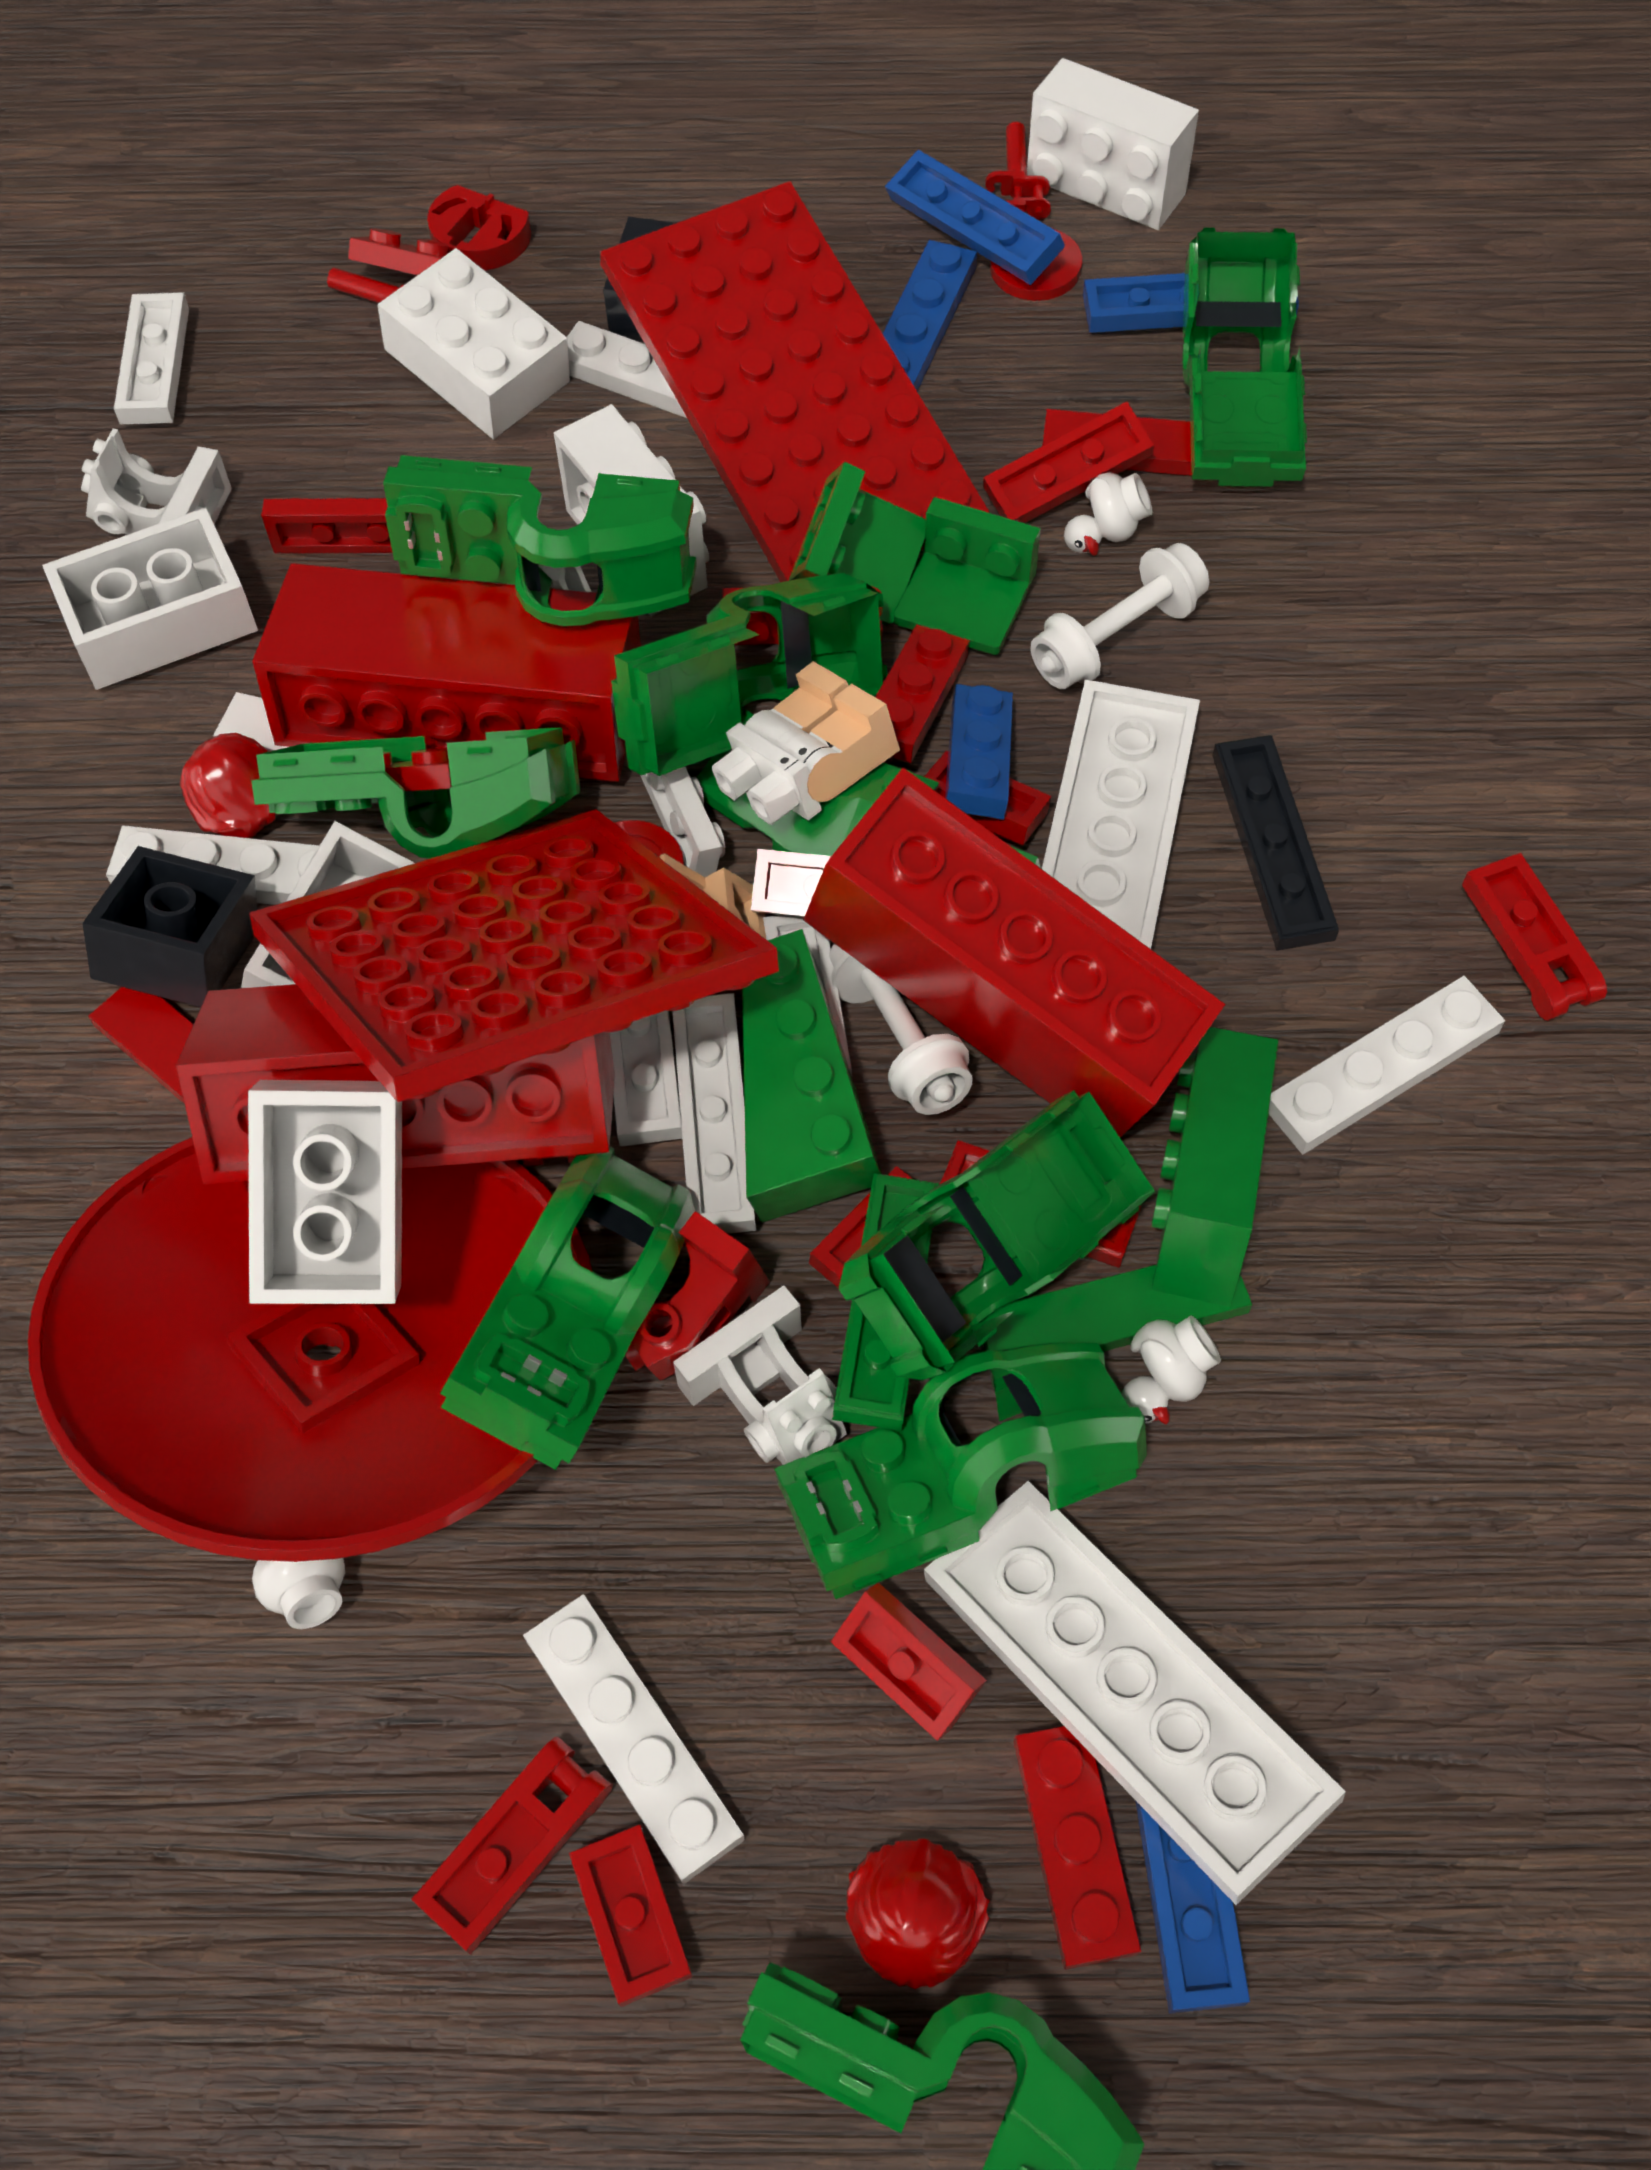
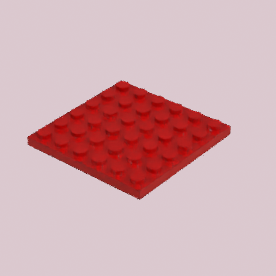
(507, 951)

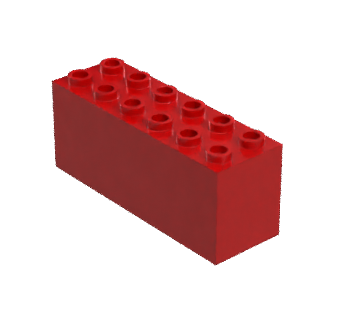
(436, 661)
(1008, 955)
(275, 1033)

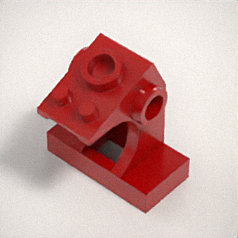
(718, 1284)

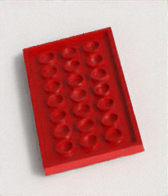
(780, 366)

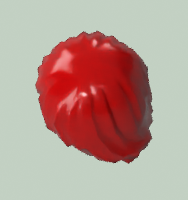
(220, 786)
(916, 1912)

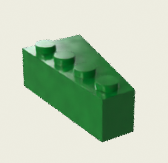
(800, 1099)
(1213, 1165)

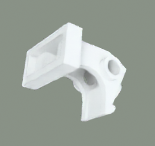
(124, 483)
(747, 1359)

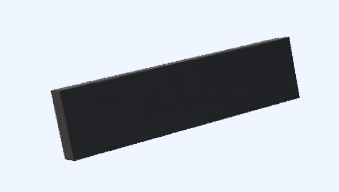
(1275, 843)

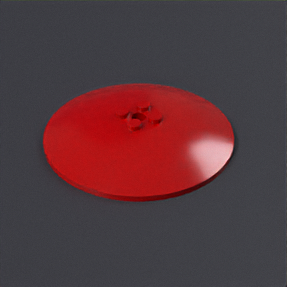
(211, 1413)

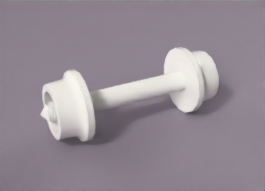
(1171, 581)
(929, 1069)

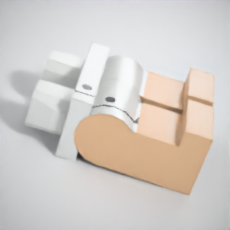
(806, 747)

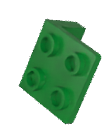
(861, 538)
(970, 575)

